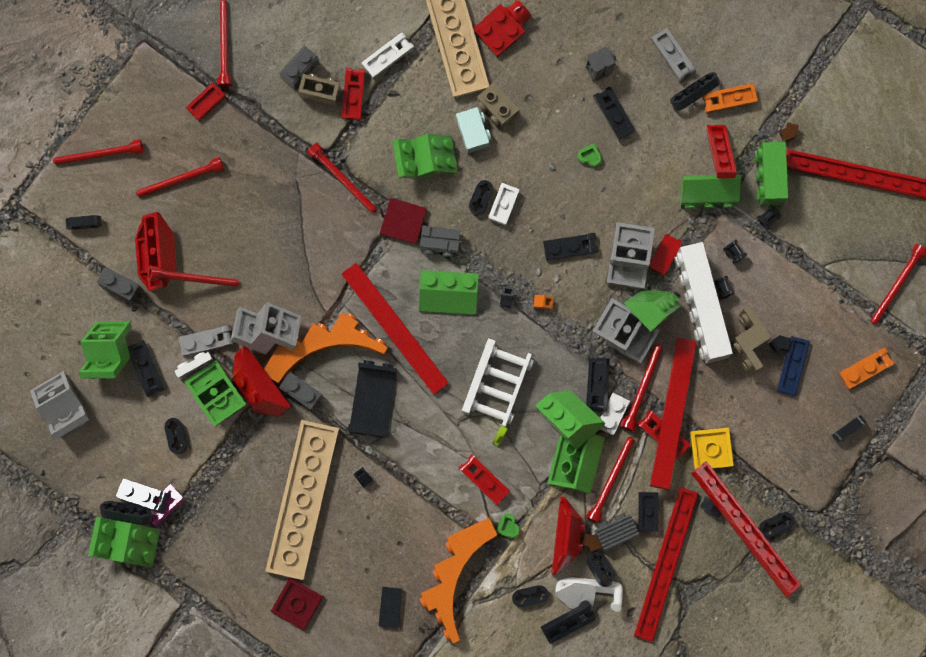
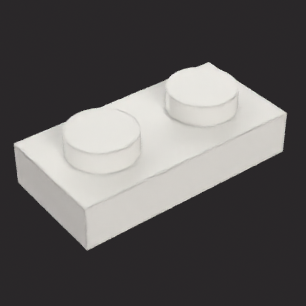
(503, 204)
(200, 361)
(616, 410)

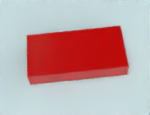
(206, 102)
(664, 254)

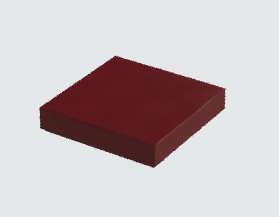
(403, 221)
(297, 604)

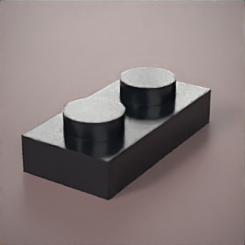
(648, 511)

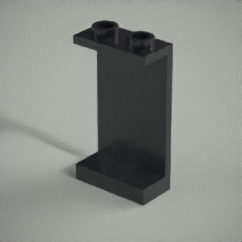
(373, 399)

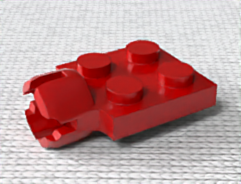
(503, 26)

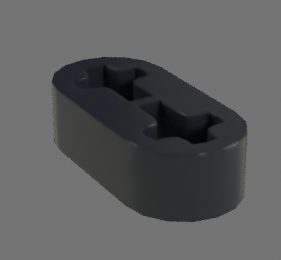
(476, 196)
(83, 222)
(849, 428)
(179, 434)
(773, 520)
(597, 571)
(528, 591)

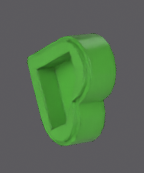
(590, 156)
(508, 527)

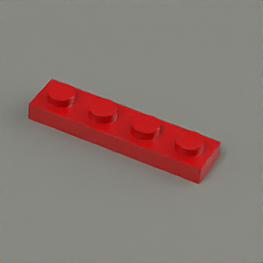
(721, 151)

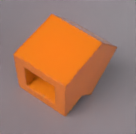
(543, 302)

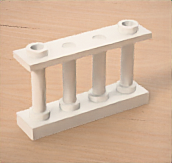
(485, 369)

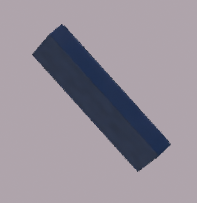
(793, 366)

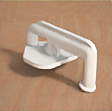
(575, 590)

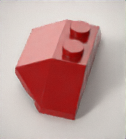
(154, 248)
(256, 385)
(567, 536)

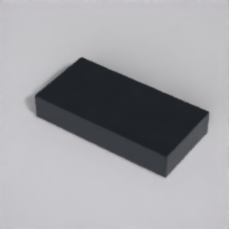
(390, 607)

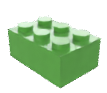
(771, 174)

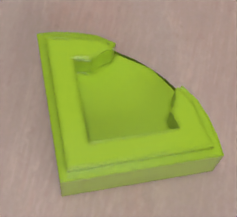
(499, 436)

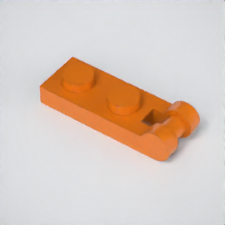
(730, 98)
(865, 368)

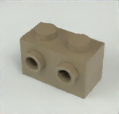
(319, 89)
(497, 105)

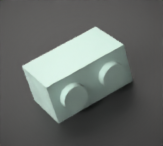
(473, 130)

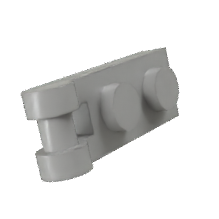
(673, 54)
(205, 340)

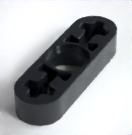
(695, 91)
(126, 512)

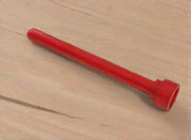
(224, 79)
(133, 147)
(316, 152)
(214, 166)
(918, 253)
(156, 274)
(629, 422)
(595, 513)

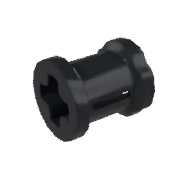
(768, 217)
(735, 252)
(723, 287)

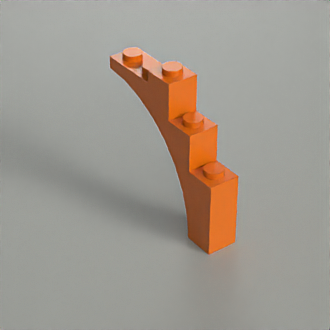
(319, 339)
(441, 596)

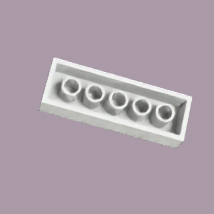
(703, 303)

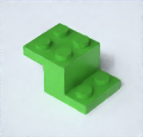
(425, 156)
(105, 349)
(215, 393)
(124, 542)

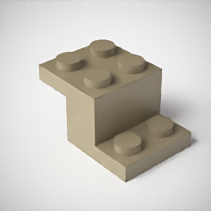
(750, 340)

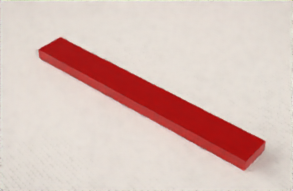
(856, 174)
(394, 328)
(672, 414)
(746, 529)
(666, 564)

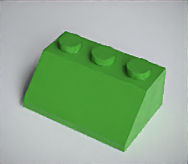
(709, 192)
(448, 292)
(653, 307)
(570, 417)
(576, 468)

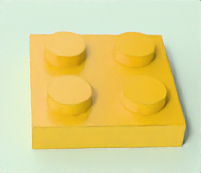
(713, 447)

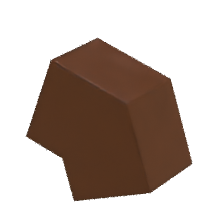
(789, 132)
(591, 542)

